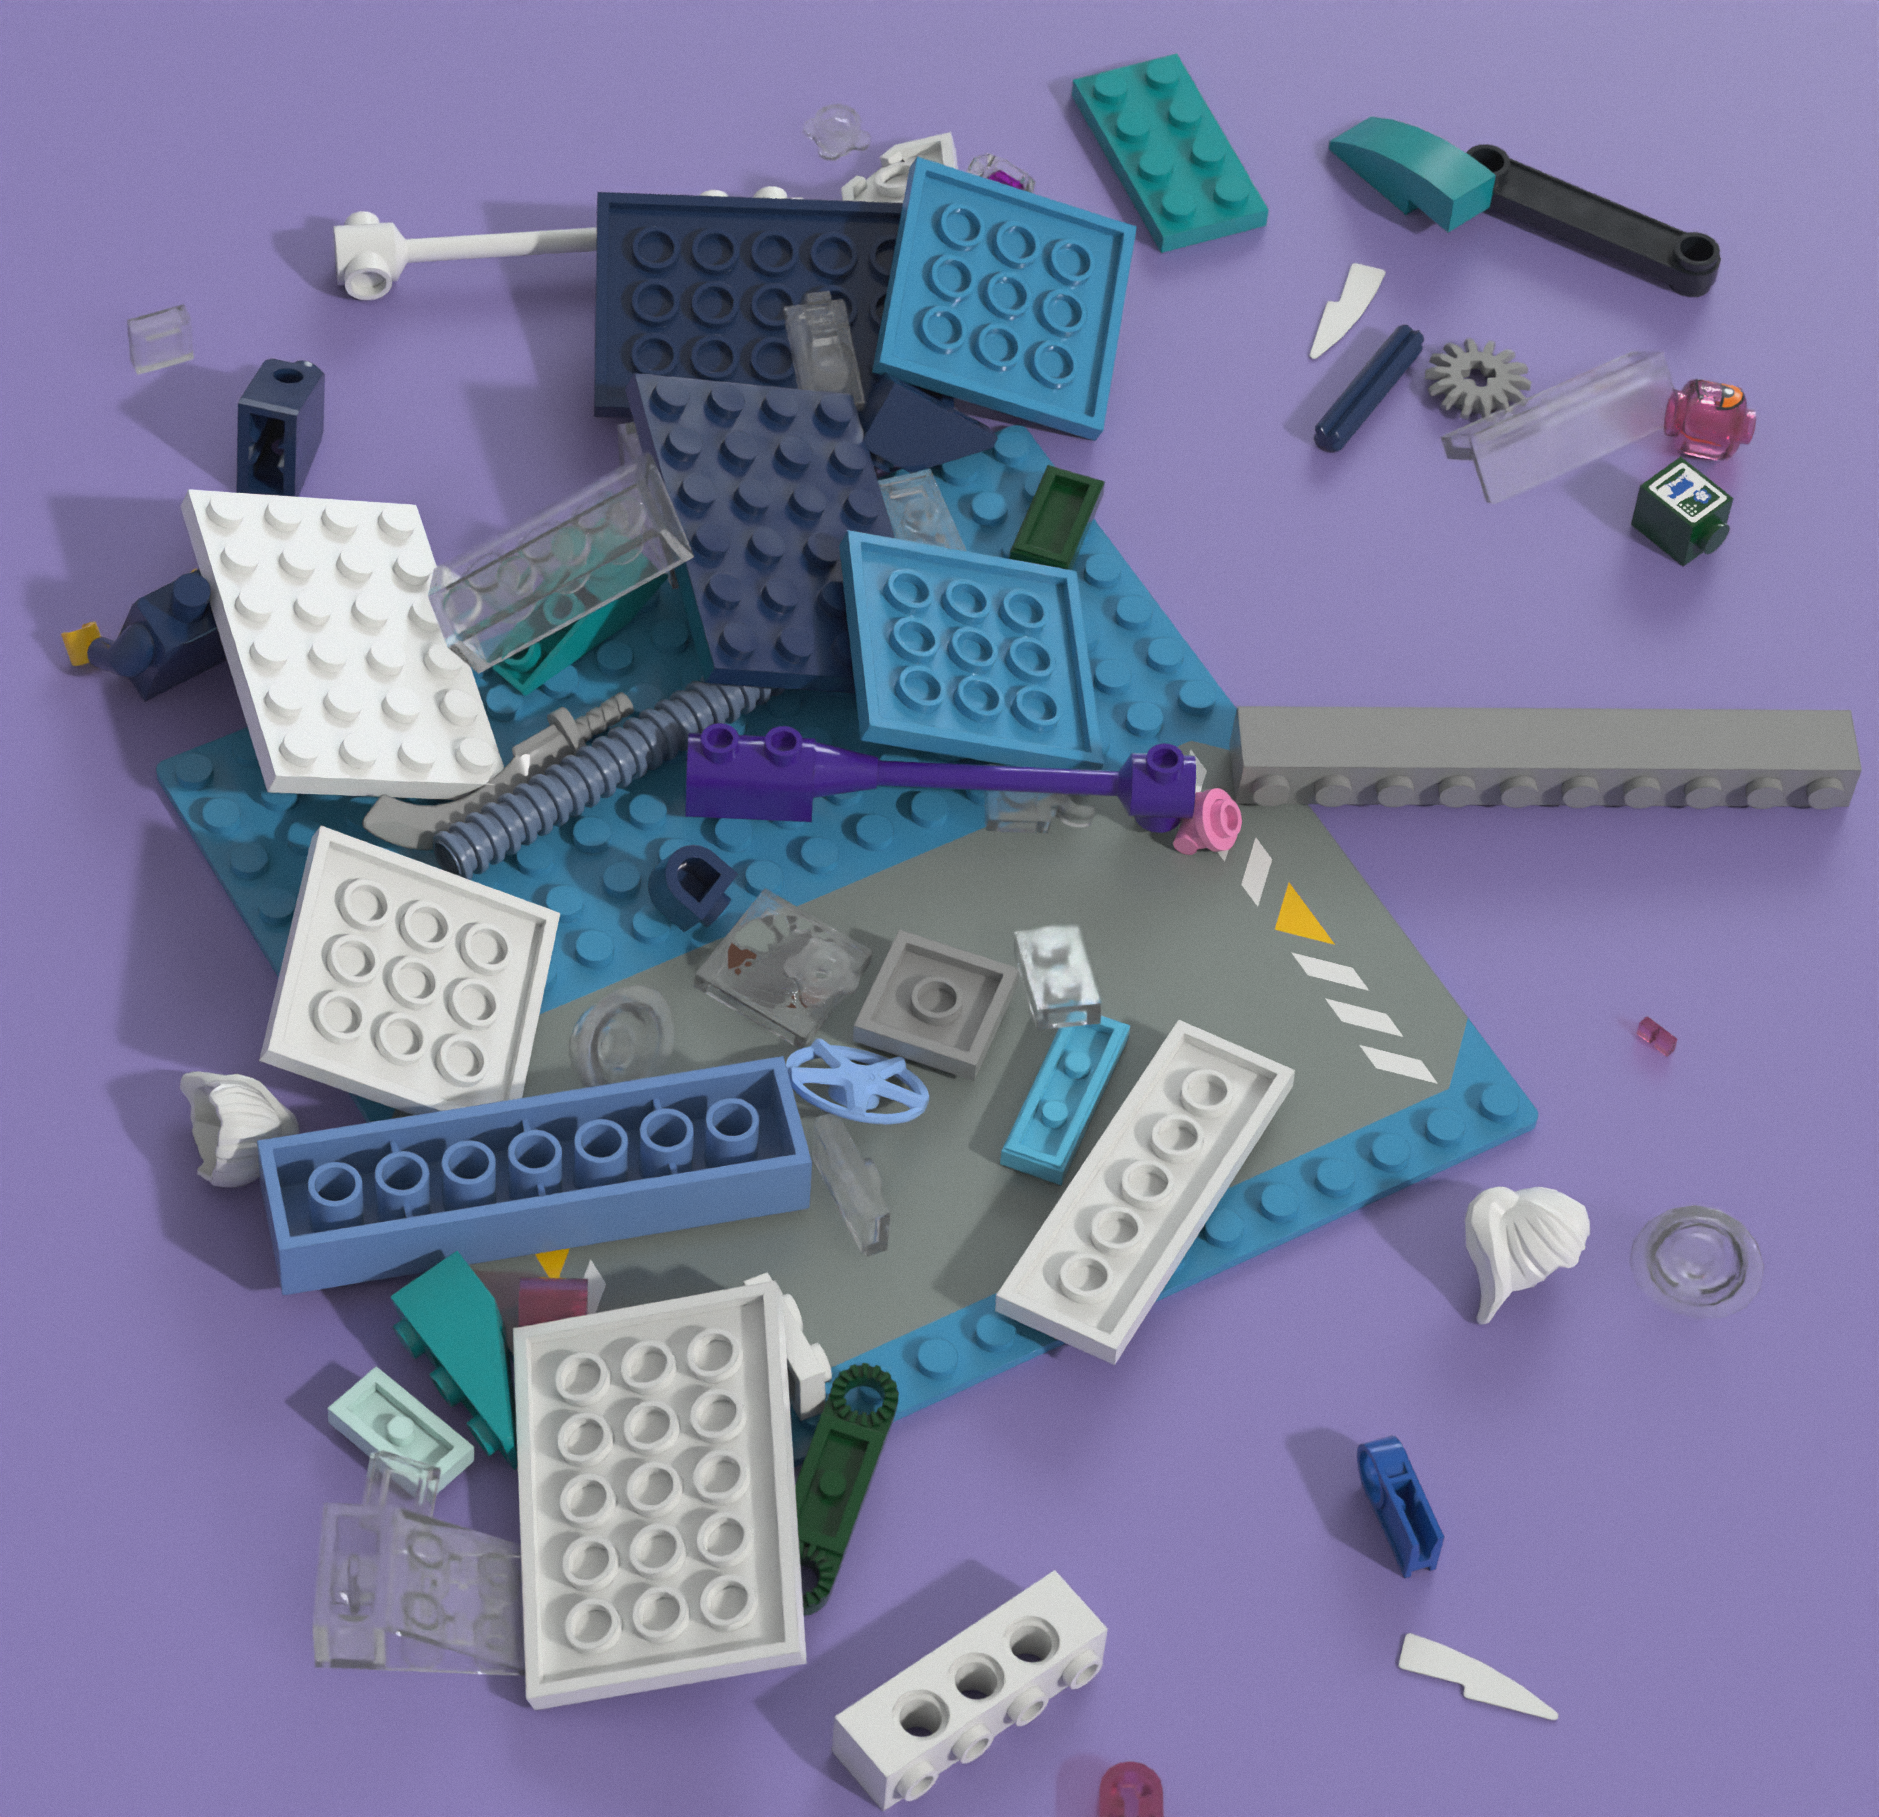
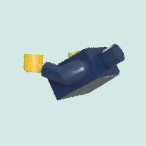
(162, 641)

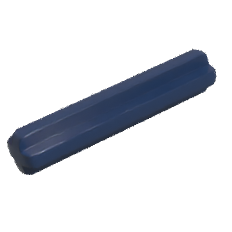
(1368, 388)

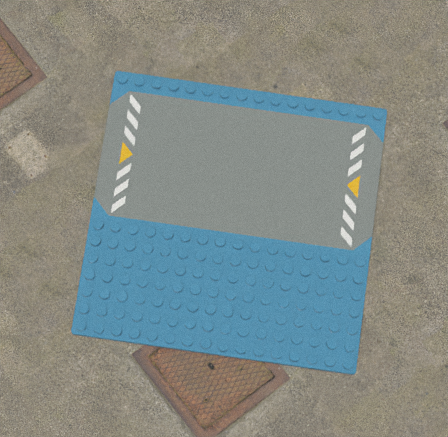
(1247, 942)

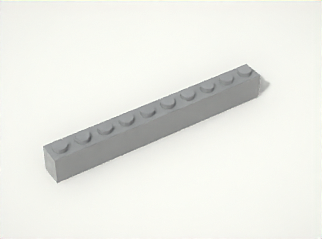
(1543, 757)

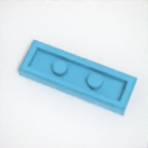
(1064, 1099)

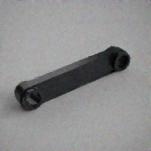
(1679, 258)

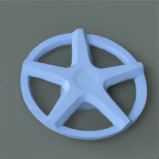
(855, 1084)

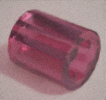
(551, 1299)

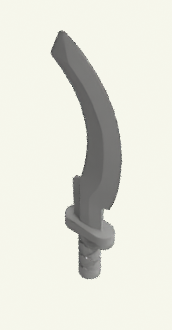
(416, 825)

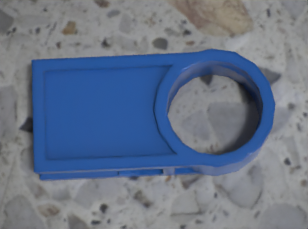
(1400, 1504)

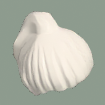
(228, 1121)
(1521, 1240)

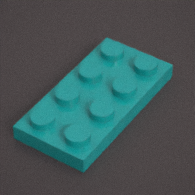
(1169, 153)

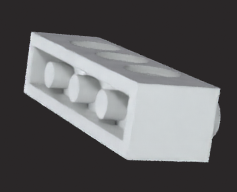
(1039, 1621)

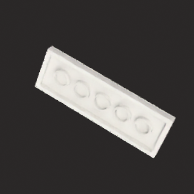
(1145, 1192)

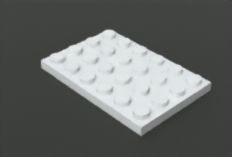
(340, 647)
(657, 1496)

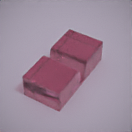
(1651, 1031)

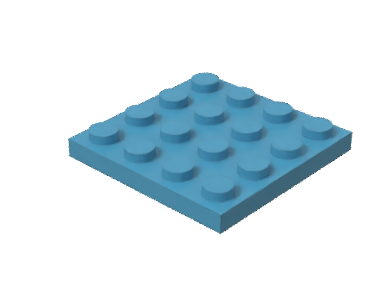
(1005, 299)
(969, 654)

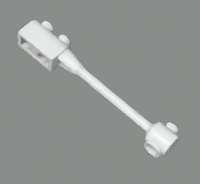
(375, 253)

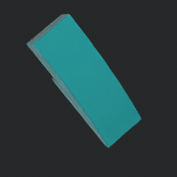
(1416, 170)

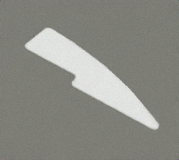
(1342, 315)
(1478, 1679)

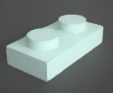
(386, 1417)

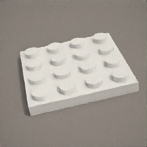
(408, 981)

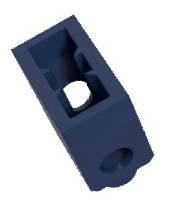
(286, 405)

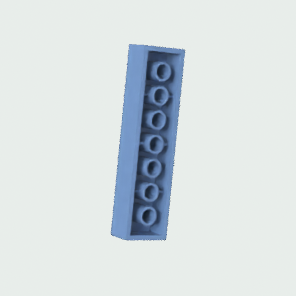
(534, 1174)

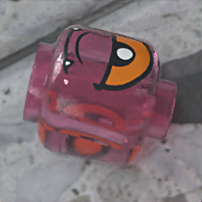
(1709, 419)

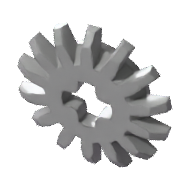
(1463, 392)

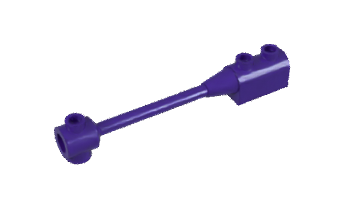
(783, 773)

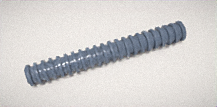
(590, 775)

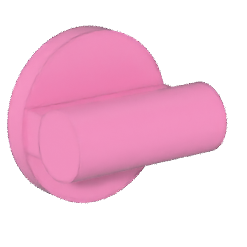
(1213, 824)

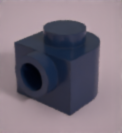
(691, 886)

